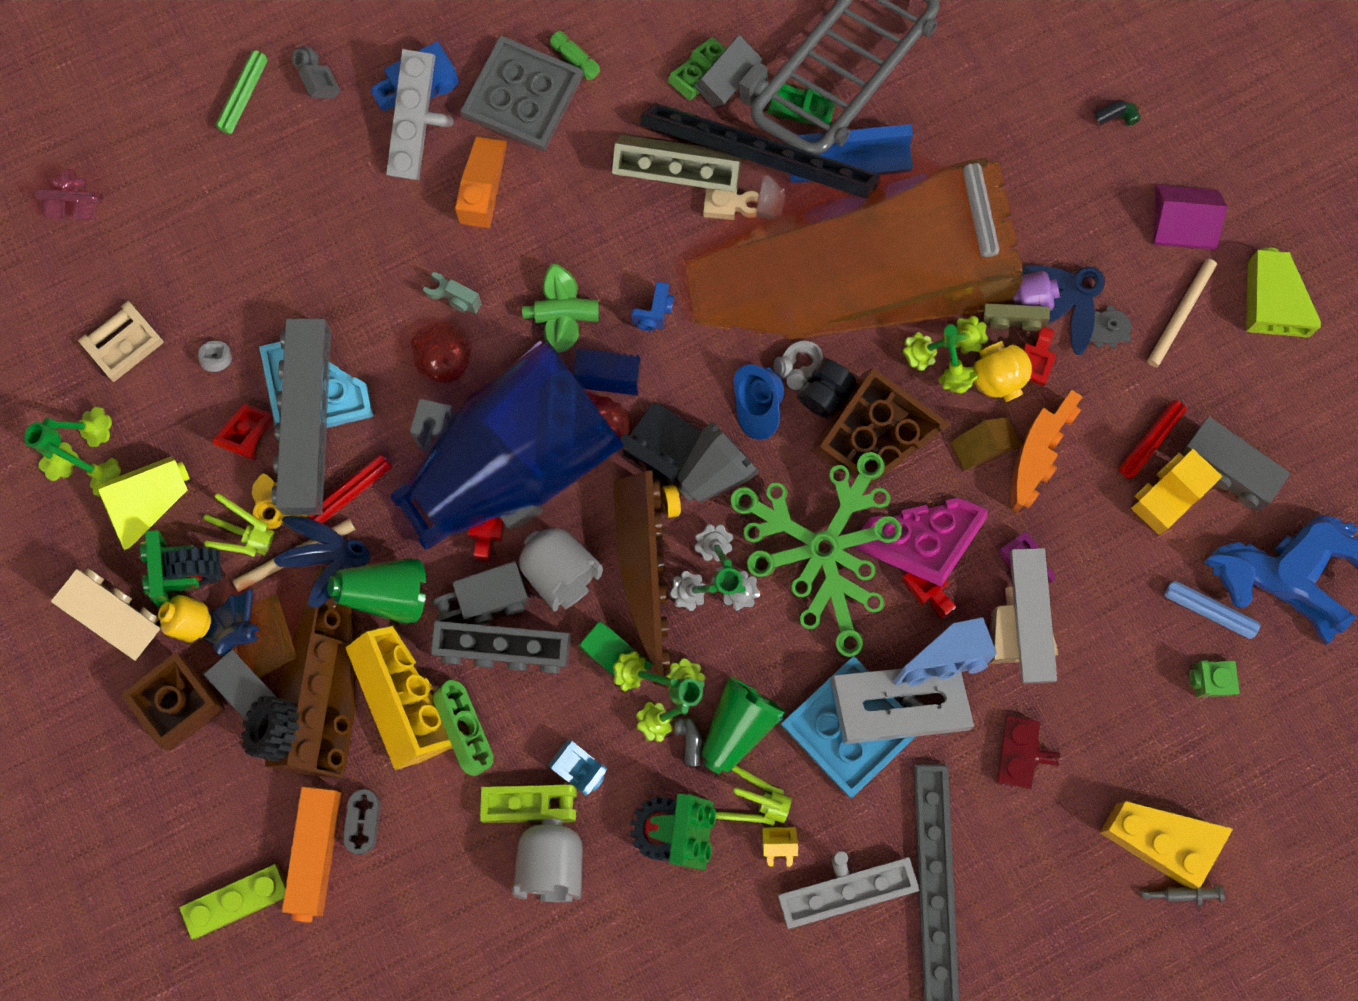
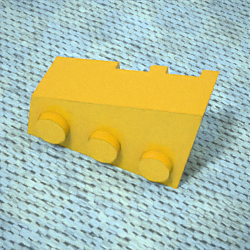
(1167, 841)

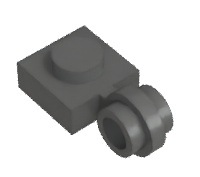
(316, 79)

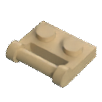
(126, 347)

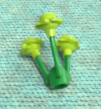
(684, 690)

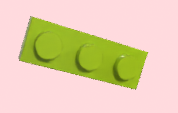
(234, 901)

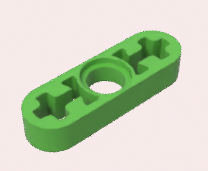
(480, 745)

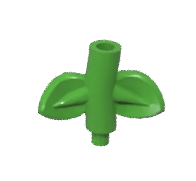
(561, 309)

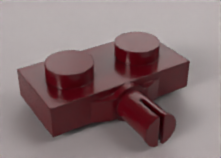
(1022, 753)

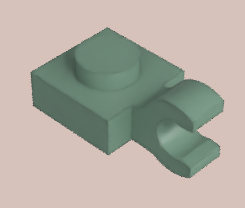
(459, 296)

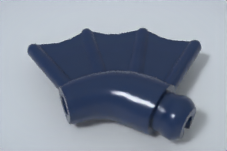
(232, 624)

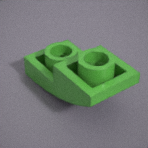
(689, 73)

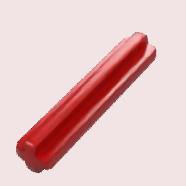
(1152, 439)
(352, 487)

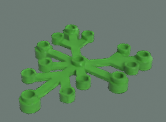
(834, 584)

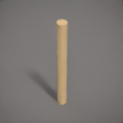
(1181, 313)
(270, 567)

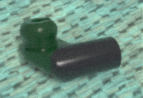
(1119, 109)

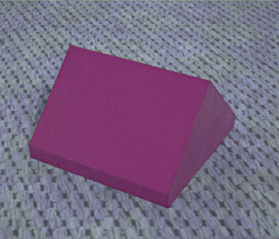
(1188, 217)

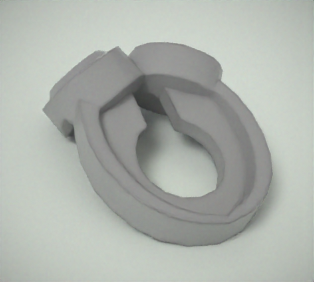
(784, 365)

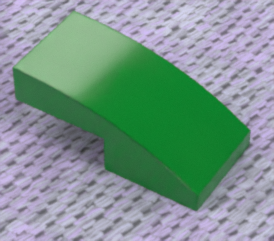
(806, 100)

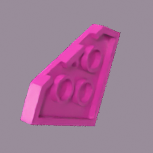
(929, 539)

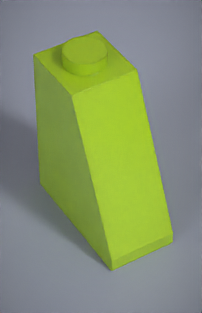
(1278, 297)

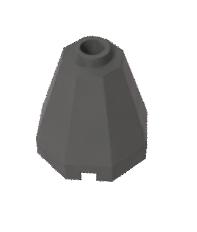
(714, 466)

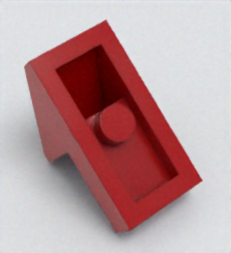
(243, 431)

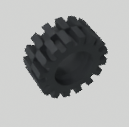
(270, 728)

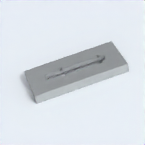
(861, 725)

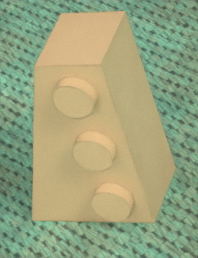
(107, 612)

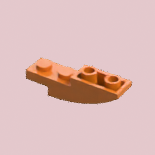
(1035, 457)

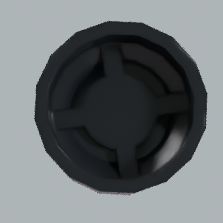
(829, 385)

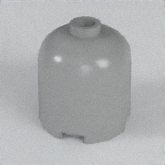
(558, 567)
(549, 863)

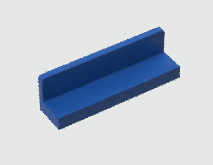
(872, 149)

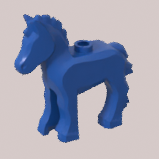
(1292, 572)

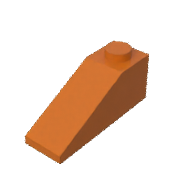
(480, 182)

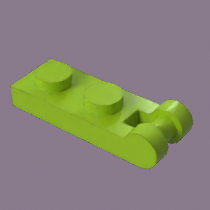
(526, 803)

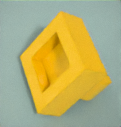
(779, 842)

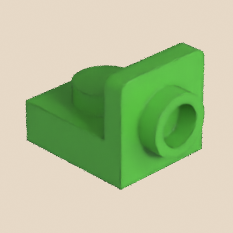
(1214, 679)

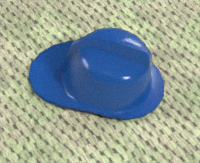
(758, 400)

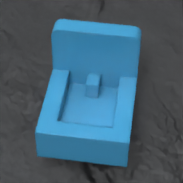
(578, 767)

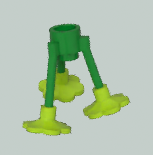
(60, 458)

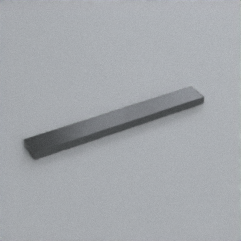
(935, 883)

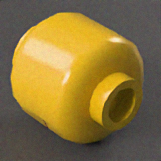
(184, 618)

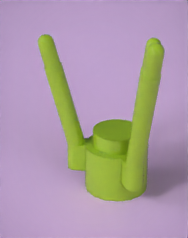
(255, 538)
(773, 805)

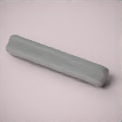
(981, 210)

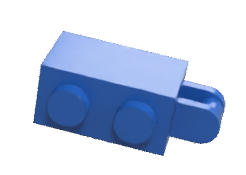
(442, 83)

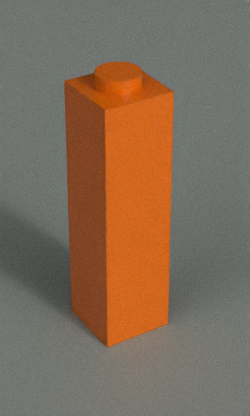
(311, 853)

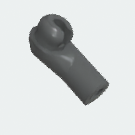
(693, 742)

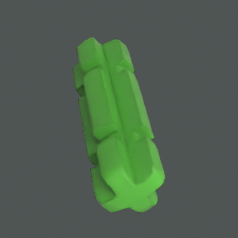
(574, 55)

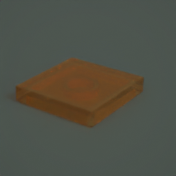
(274, 641)

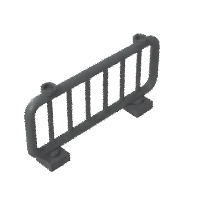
(757, 90)

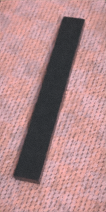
(761, 150)

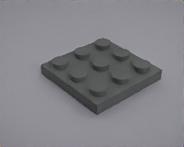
(522, 93)

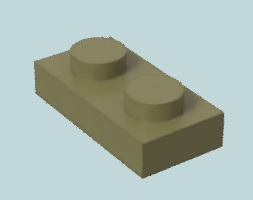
(1003, 315)

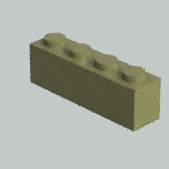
(676, 163)

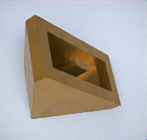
(985, 442)

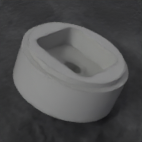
(214, 356)

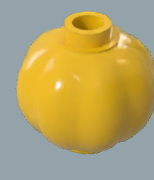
(1002, 371)

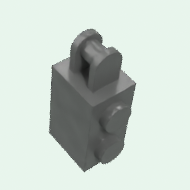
(485, 596)

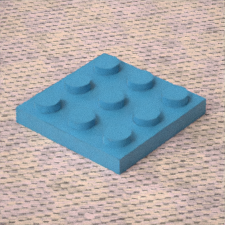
(819, 734)

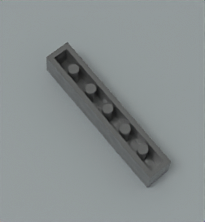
(303, 417)

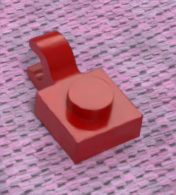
(1040, 357)
(485, 534)
(928, 591)

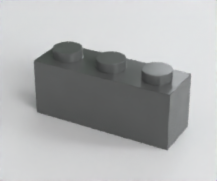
(1243, 467)

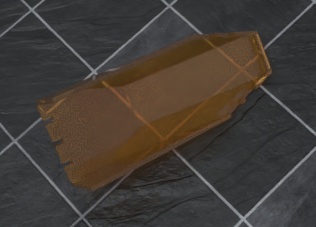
(862, 261)

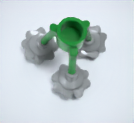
(736, 586)

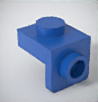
(661, 305)

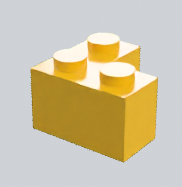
(1179, 487)

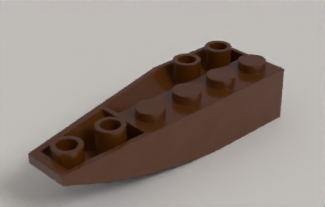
(640, 562)
(322, 690)

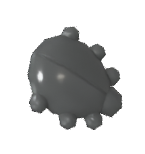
(1111, 327)

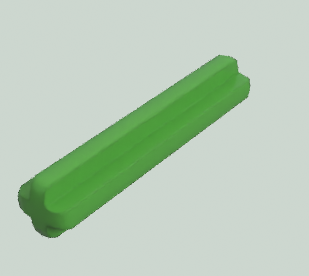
(241, 92)

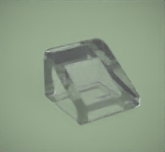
(770, 199)

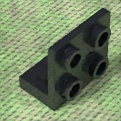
(660, 443)

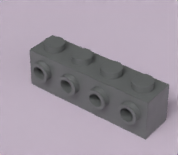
(501, 644)

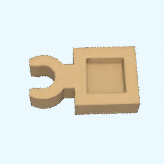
(725, 203)

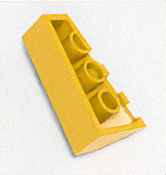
(398, 698)

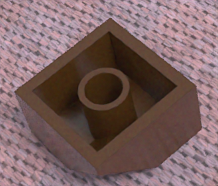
(172, 702)

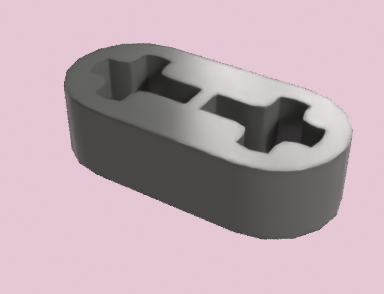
(353, 822)

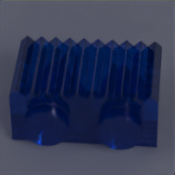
(607, 371)

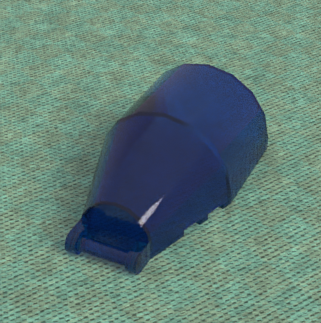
(508, 448)

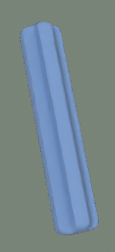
(1212, 609)

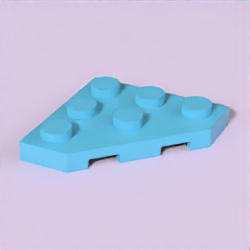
(347, 395)

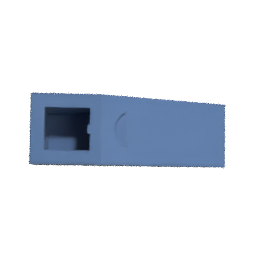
(958, 649)

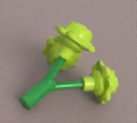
(967, 335)

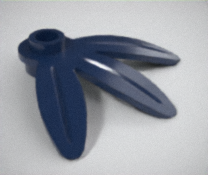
(1074, 294)
(333, 549)

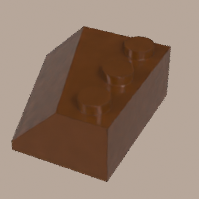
(878, 420)

